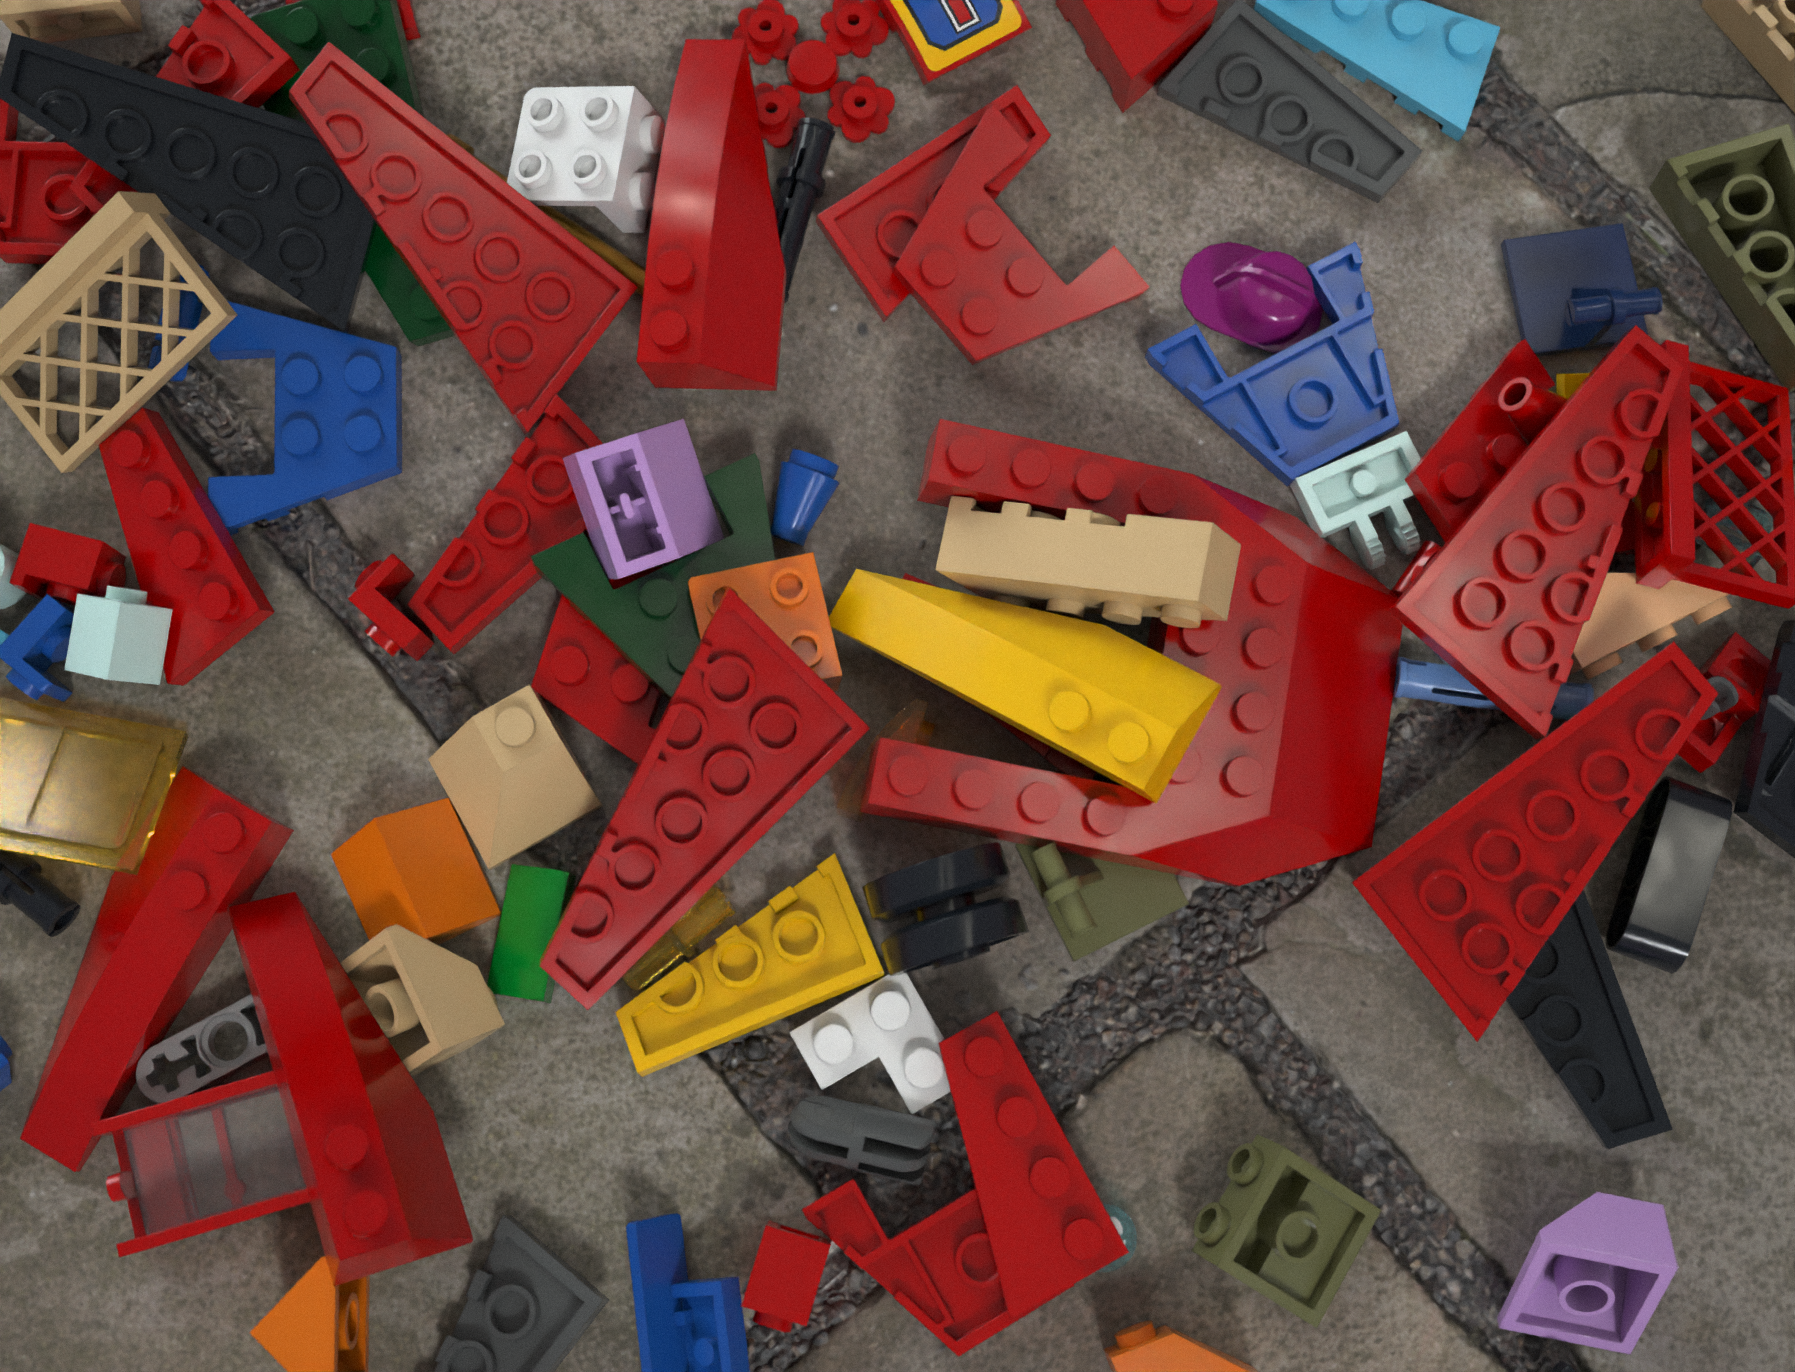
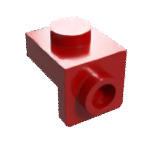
(389, 627)

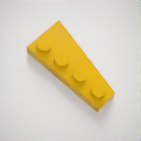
(771, 966)

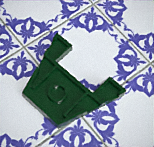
(654, 615)

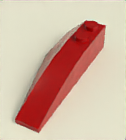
(713, 234)
(148, 957)
(349, 1102)

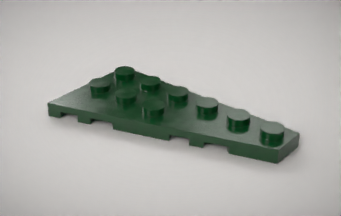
(375, 40)

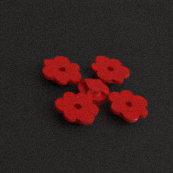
(815, 68)

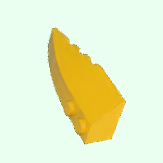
(1040, 672)

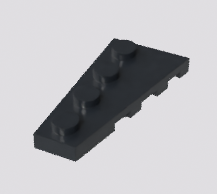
(1587, 1034)

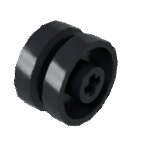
(945, 909)

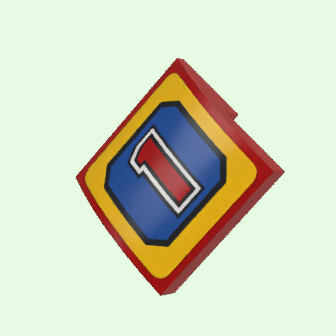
(951, 32)

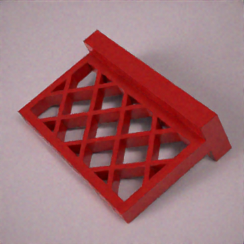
(1665, 506)

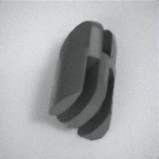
(862, 1137)

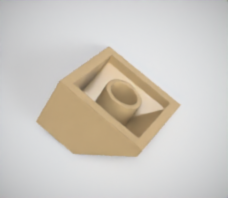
(513, 777)
(422, 996)

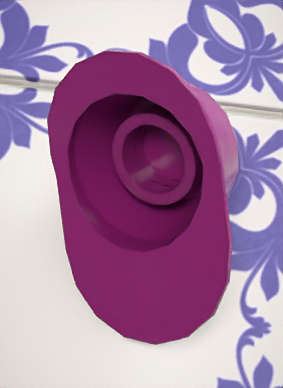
(1251, 295)

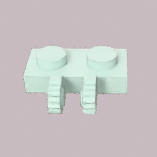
(1360, 488)

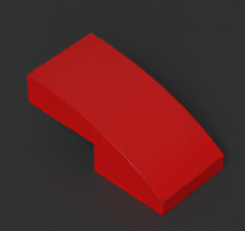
(1748, 673)

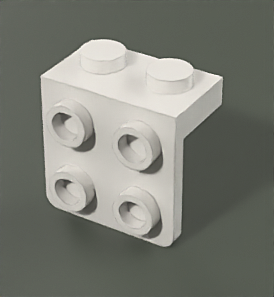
(589, 151)

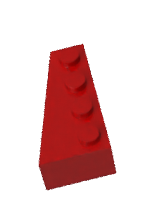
(1137, 39)

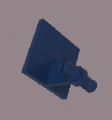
(1576, 289)

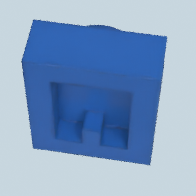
(37, 645)

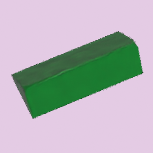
(528, 919)

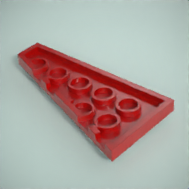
(491, 262)

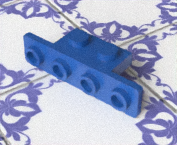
(681, 1320)

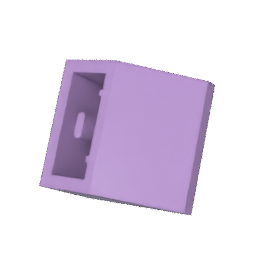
(643, 499)

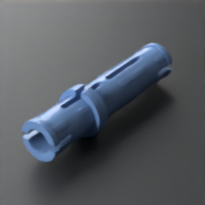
(1445, 685)

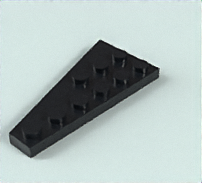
(218, 165)

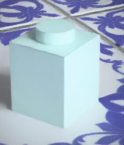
(118, 637)

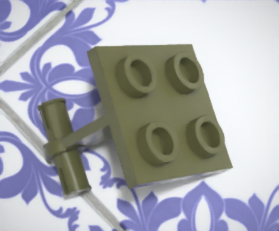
(1096, 898)

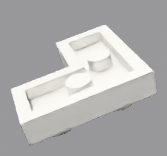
(884, 1023)

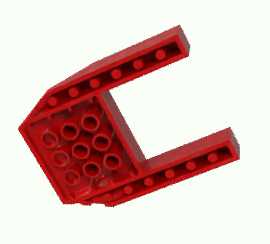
(1287, 749)

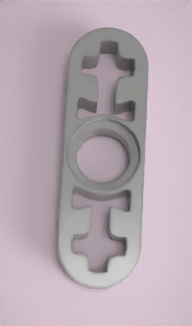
(180, 1049)

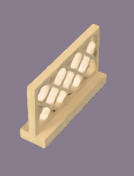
(73, 282)

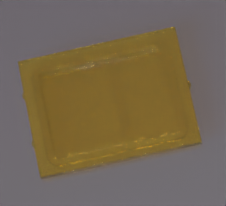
(82, 784)

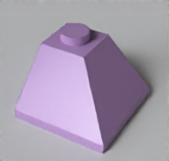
(1594, 1274)

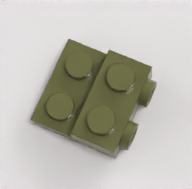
(1284, 1228)

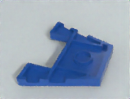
(1305, 400)
(332, 415)

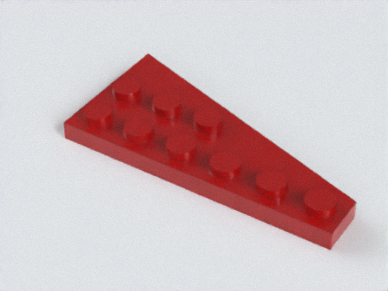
(1534, 553)
(720, 770)
(1510, 859)

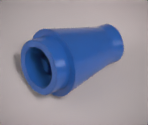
(801, 495)

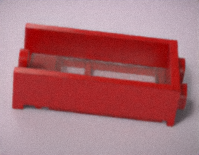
(203, 1162)

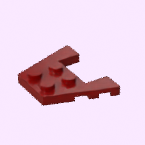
(35, 195)
(983, 274)
(1480, 449)
(595, 683)
(933, 1268)

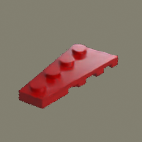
(217, 55)
(881, 216)
(515, 520)
(180, 547)
(1031, 1187)

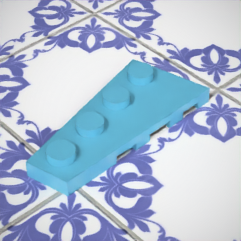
(1405, 46)

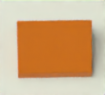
(416, 874)
(319, 1324)

